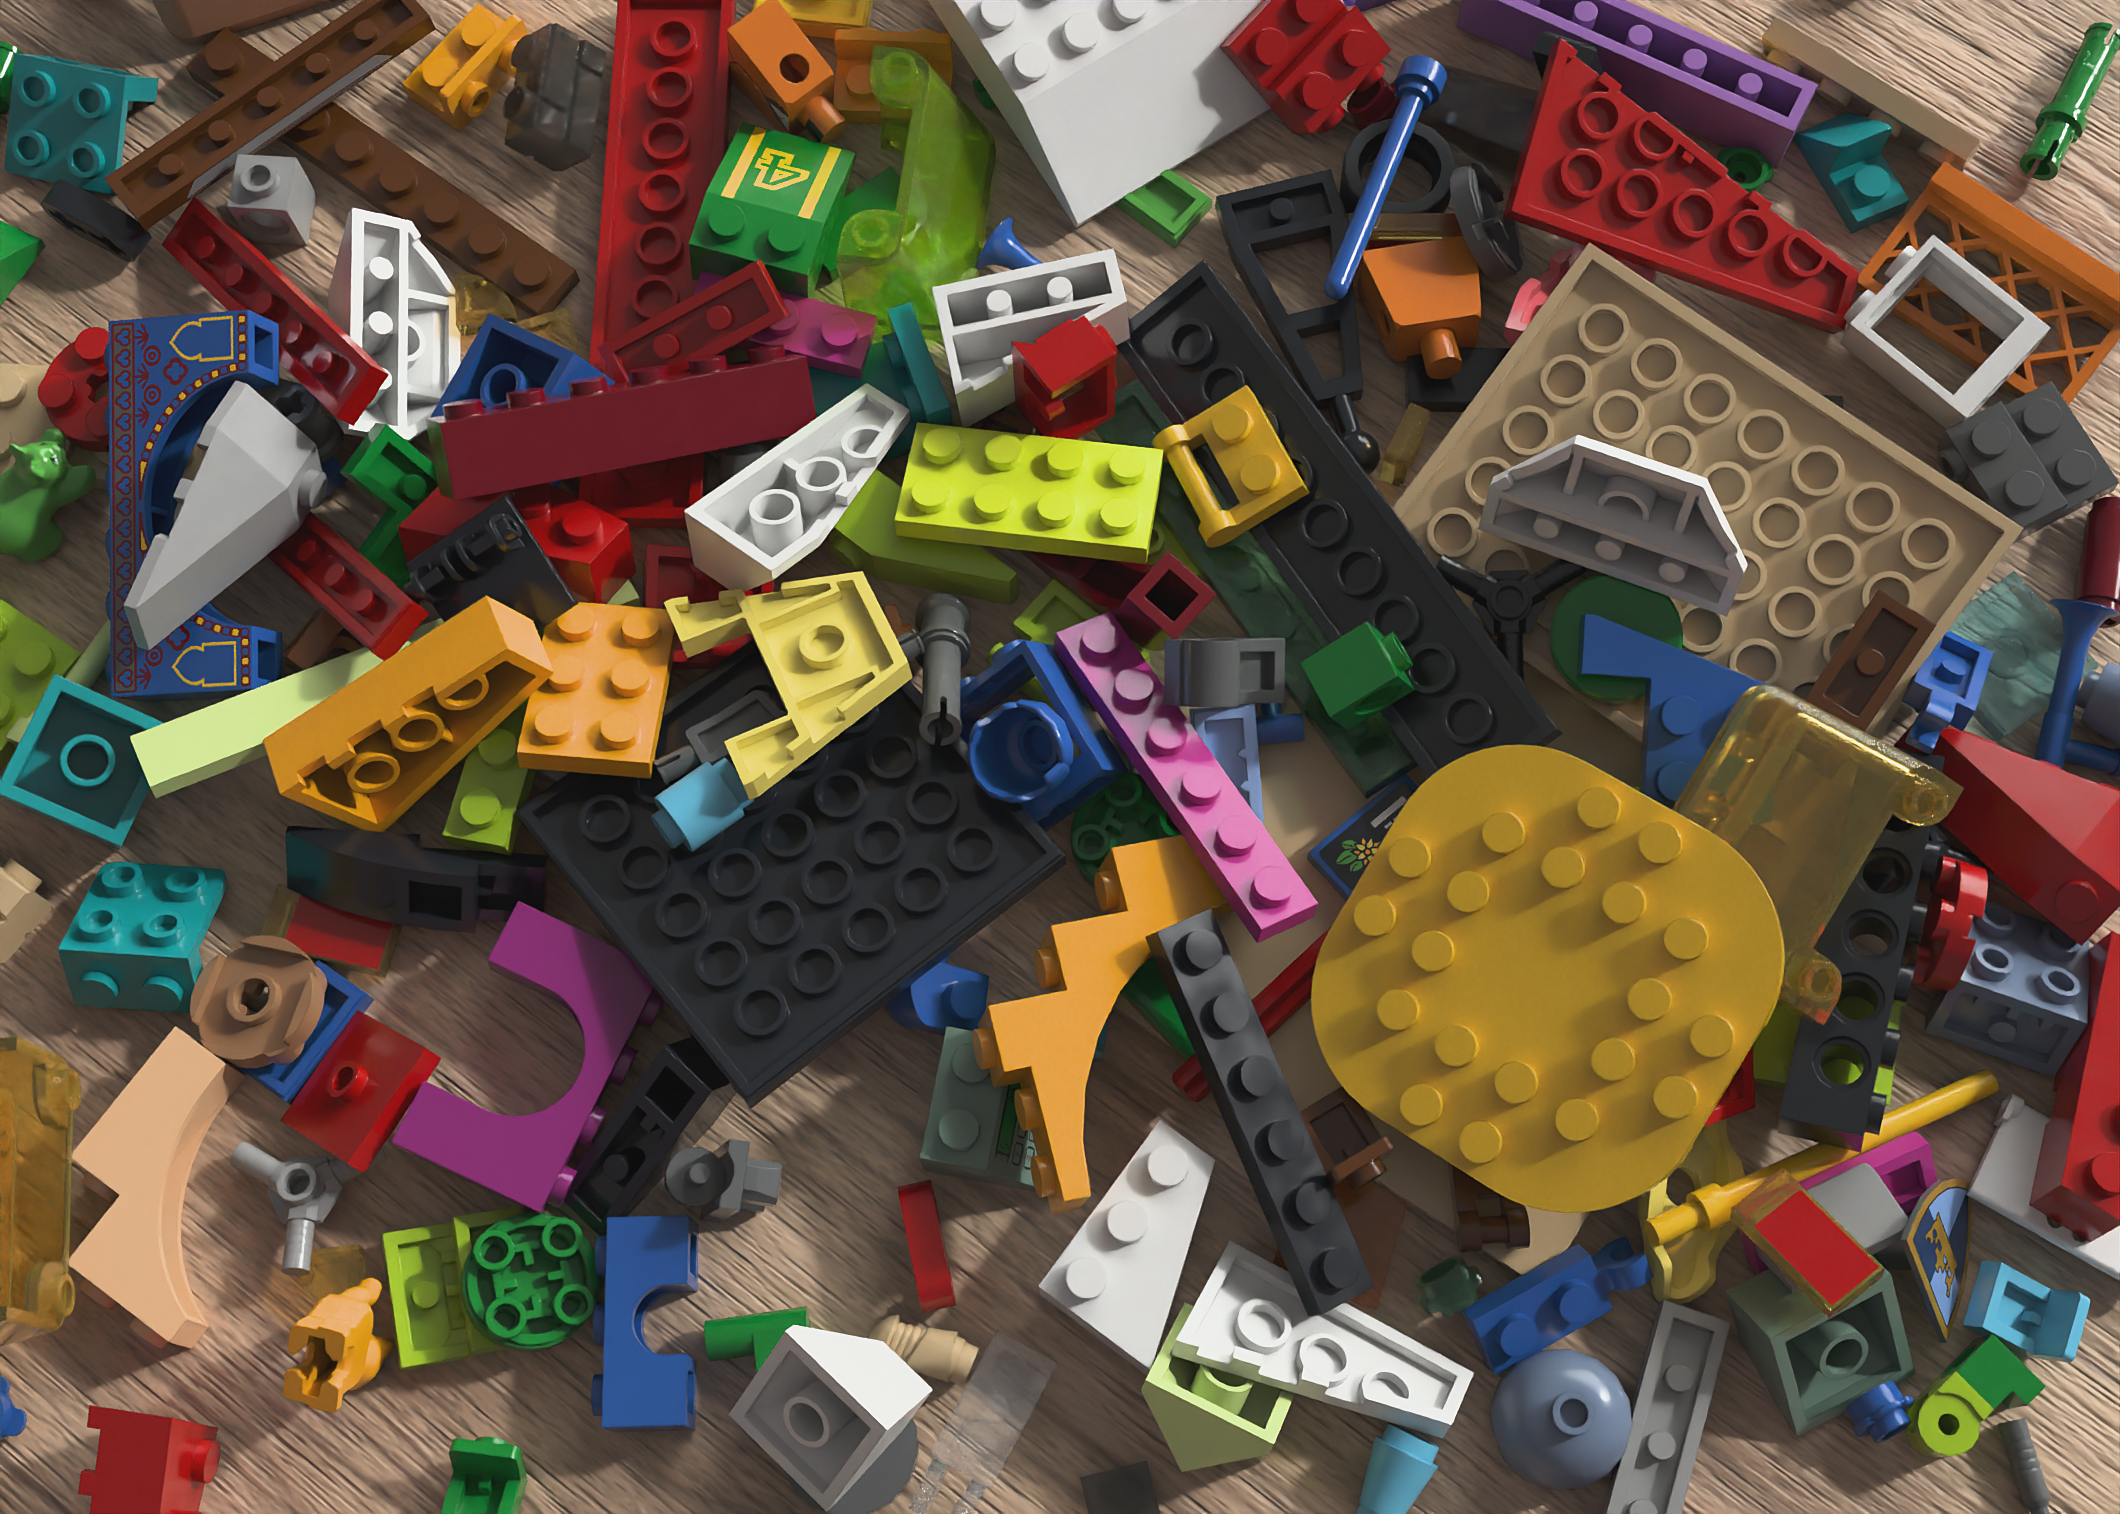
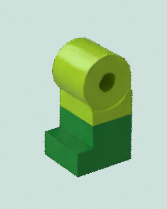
(1965, 1394)

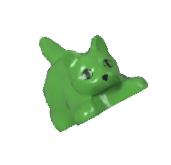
(34, 491)

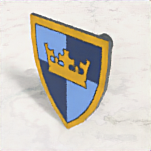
(1936, 1250)

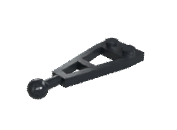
(1284, 216)

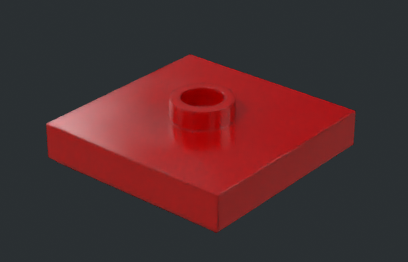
(360, 1090)

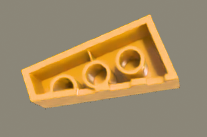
(410, 718)

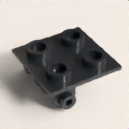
(492, 558)

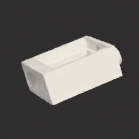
(1973, 292)

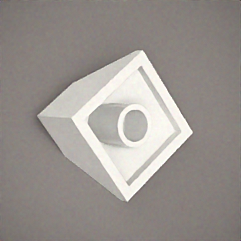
(828, 1407)

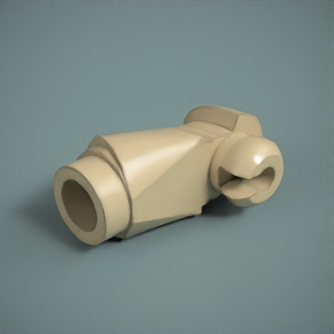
(928, 1350)

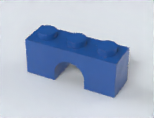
(641, 1264)

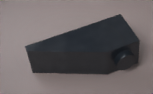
(659, 1118)

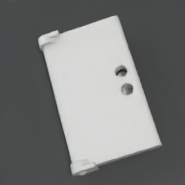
(2007, 1180)

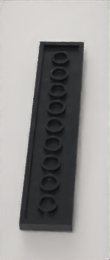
(1343, 540)

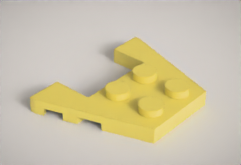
(824, 654)

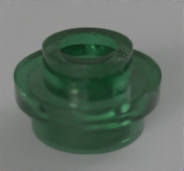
(1449, 1287)

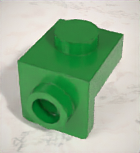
(485, 1477)

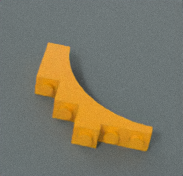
(1085, 963)

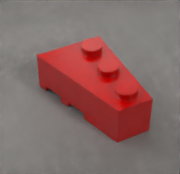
(580, 540)
(148, 1463)

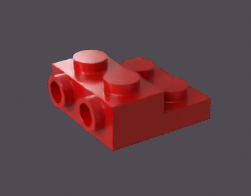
(1307, 59)

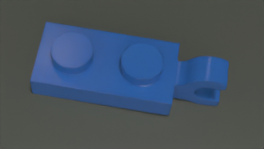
(1946, 689)
(1552, 1301)

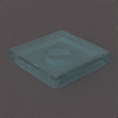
(2025, 653)

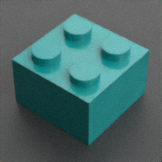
(80, 763)

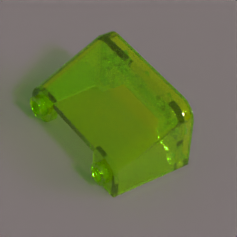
(940, 199)

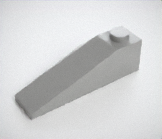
(240, 506)

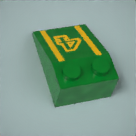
(771, 204)

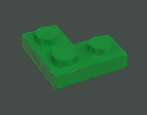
(398, 481)

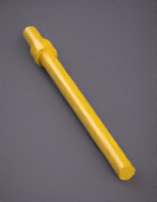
(1712, 1204)

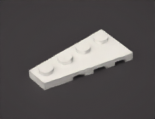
(1258, 1329)

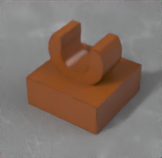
(315, 642)

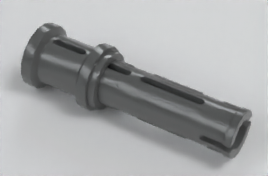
(942, 628)

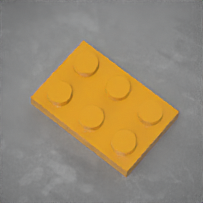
(605, 692)

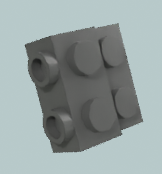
(2027, 459)

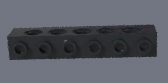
(1812, 1103)

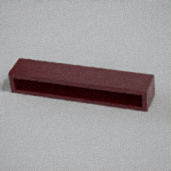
(619, 424)

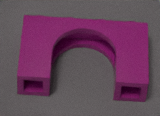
(530, 1154)

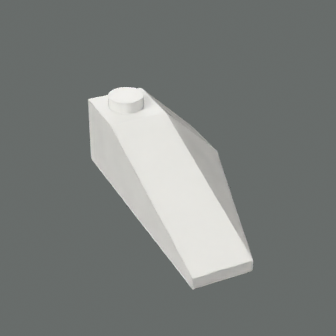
(794, 493)

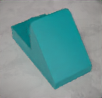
(1852, 169)

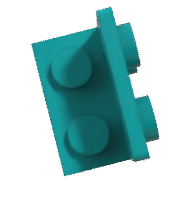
(70, 119)
(898, 368)

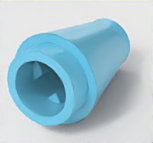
(1396, 1471)

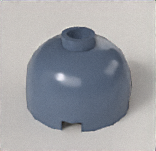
(1561, 1419)

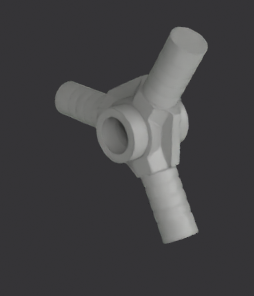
(300, 1193)

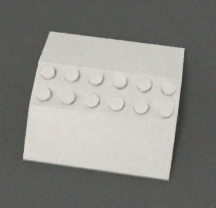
(1107, 85)

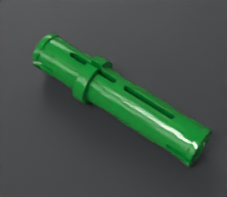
(2064, 117)

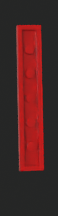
(244, 279)

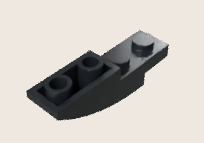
(411, 885)

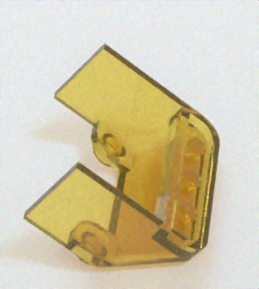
(35, 1189)

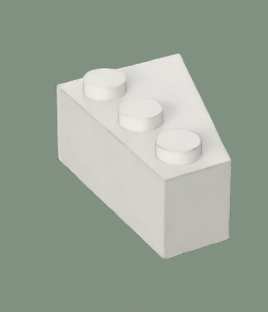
(1019, 306)

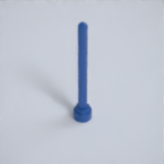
(1417, 87)

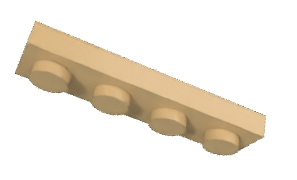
(1847, 82)

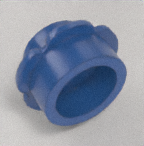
(1880, 1412)

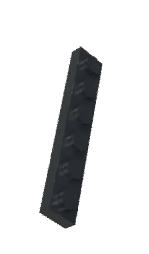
(1260, 1113)

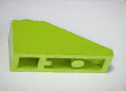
(868, 540)

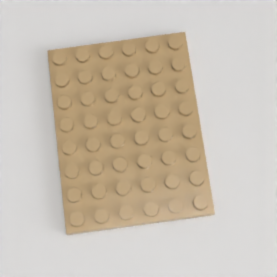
(1804, 485)

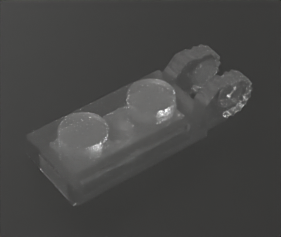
(986, 1422)

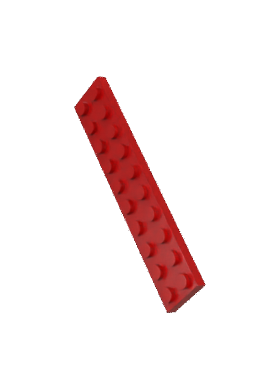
(659, 160)

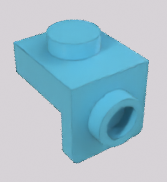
(2026, 1313)

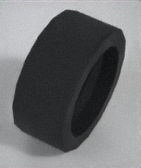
(1423, 146)

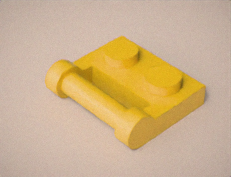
(1249, 458)

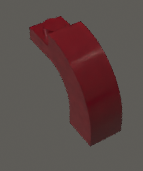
(1145, 599)

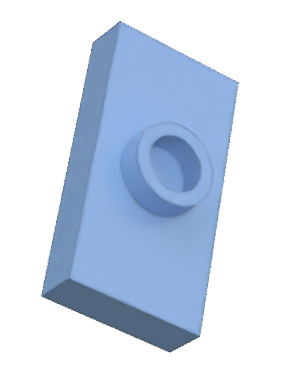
(1233, 741)

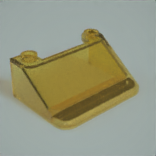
(1804, 810)

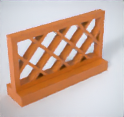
(2020, 244)

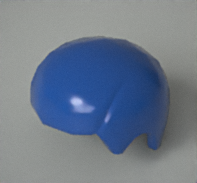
(1020, 751)

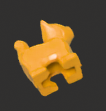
(338, 1350)

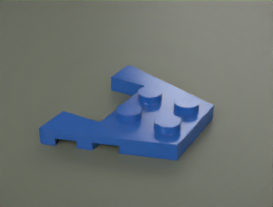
(1682, 705)

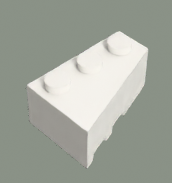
(1133, 1247)

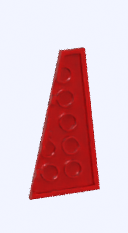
(1655, 198)

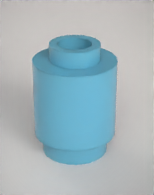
(700, 805)

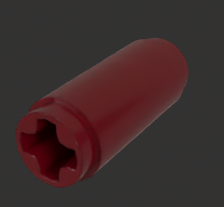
(2100, 558)

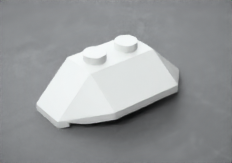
(401, 313)
(1620, 520)

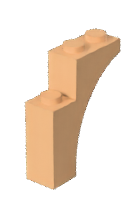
(141, 1164)

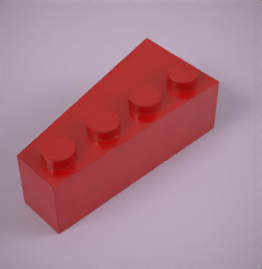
(2081, 1144)

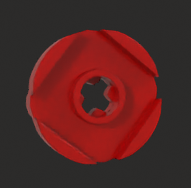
(71, 388)
(1944, 948)

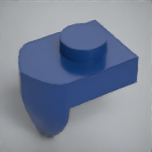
(941, 999)

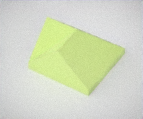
(1210, 1412)

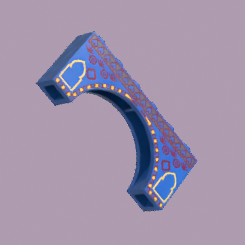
(161, 394)

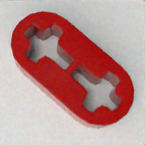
(926, 1246)

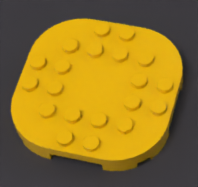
(1547, 978)

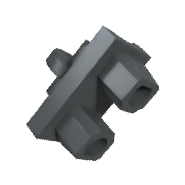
(722, 1181)

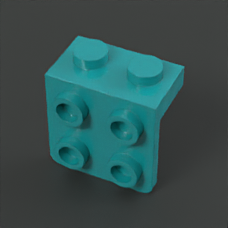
(141, 936)

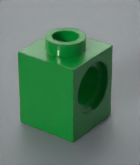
(1359, 674)

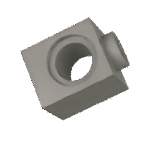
(272, 199)

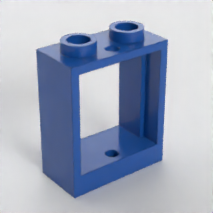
(1091, 770)

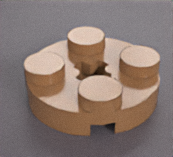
(286, 1020)

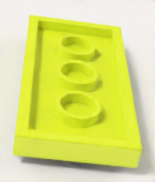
(1030, 493)

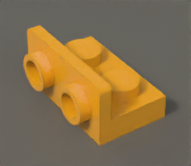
(854, 53)
(467, 67)

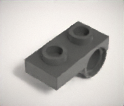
(1224, 671)

